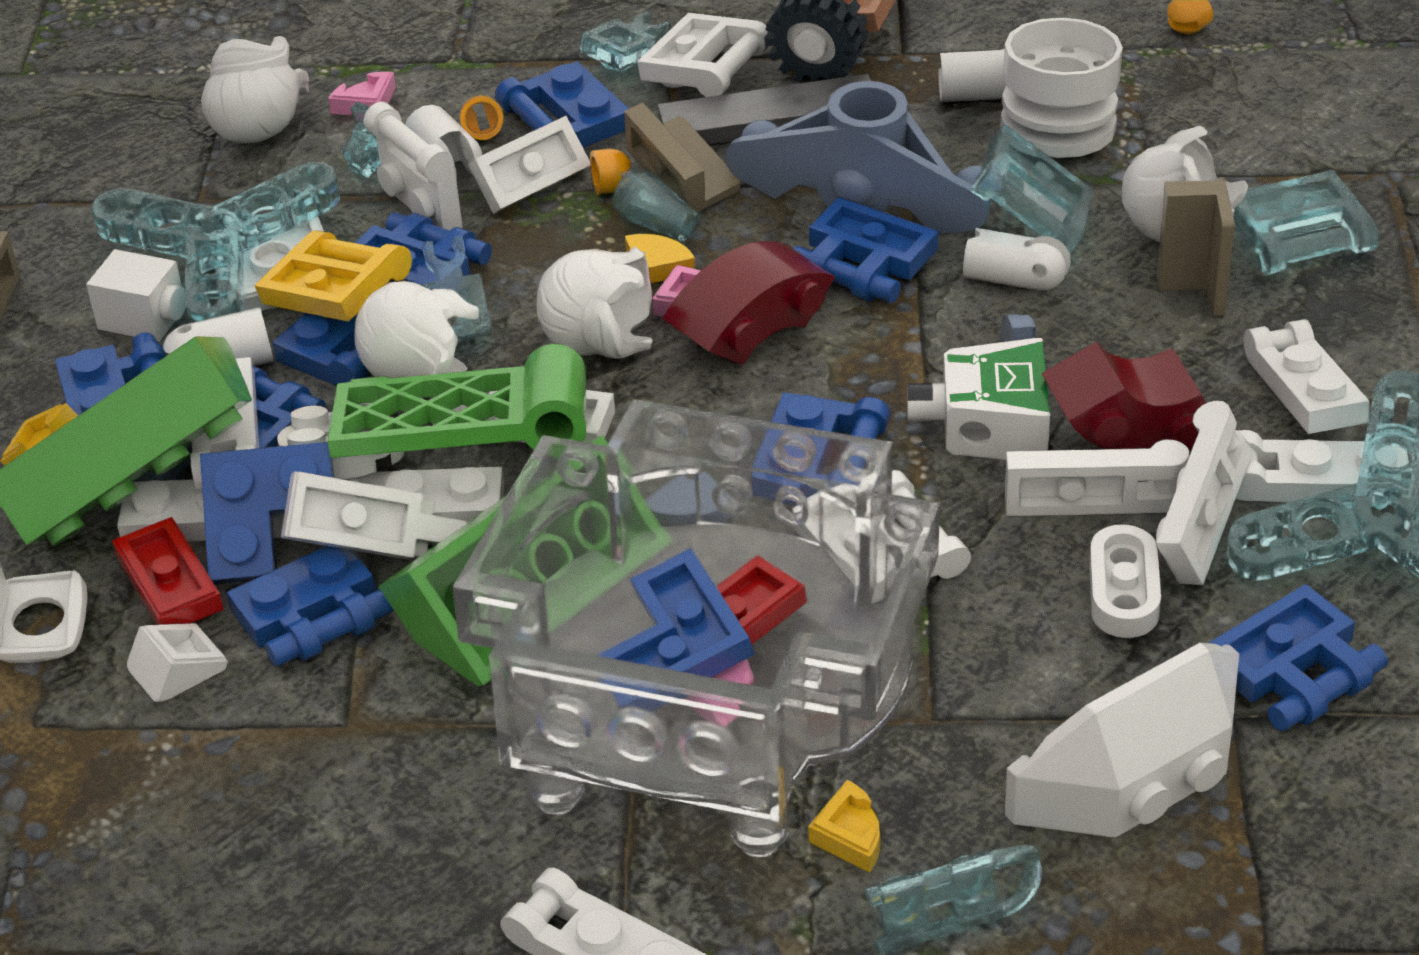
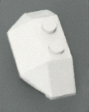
(1132, 749)

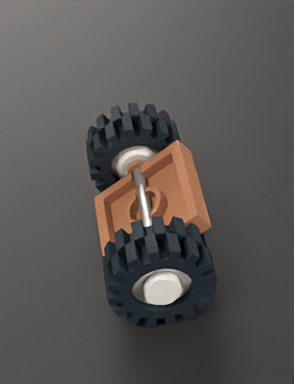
(822, 35)

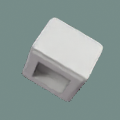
(173, 659)

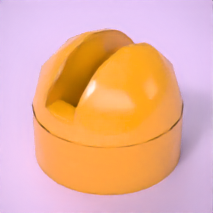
(1189, 15)
(470, 122)
(608, 169)

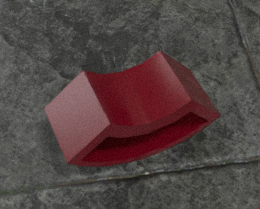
(749, 298)
(1126, 400)

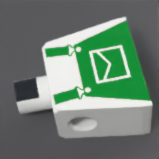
(988, 399)

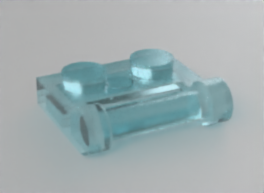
(1033, 188)
(1302, 207)

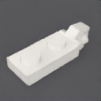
(362, 517)

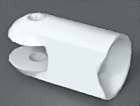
(971, 76)
(440, 128)
(1016, 260)
(242, 330)

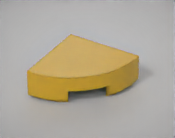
(661, 254)
(37, 429)
(848, 827)

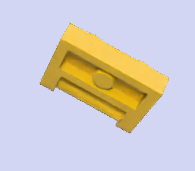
(331, 275)

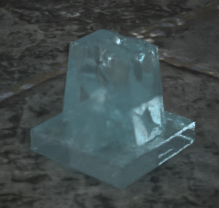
(361, 148)

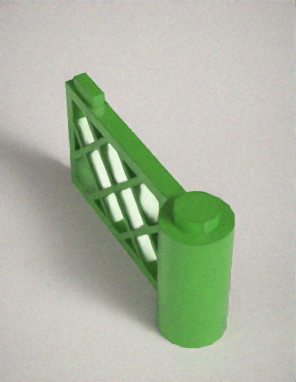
(529, 401)

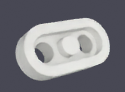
(1124, 581)

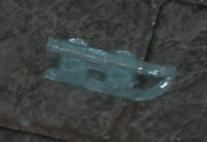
(964, 883)

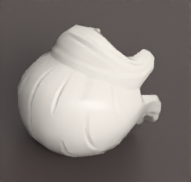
(252, 90)
(1179, 159)
(596, 301)
(410, 330)

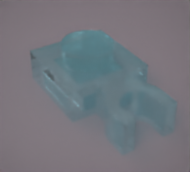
(622, 44)
(469, 287)

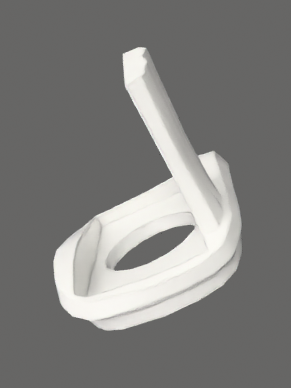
(59, 588)

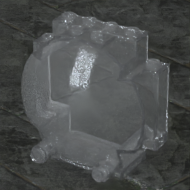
(558, 591)

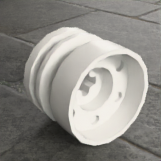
(1062, 85)

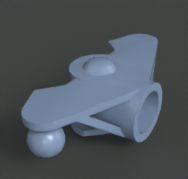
(864, 152)

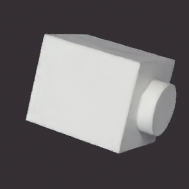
(136, 294)

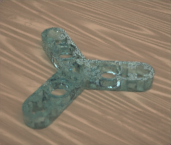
(216, 234)
(1346, 506)

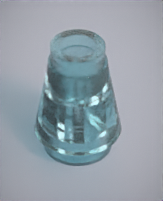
(653, 205)

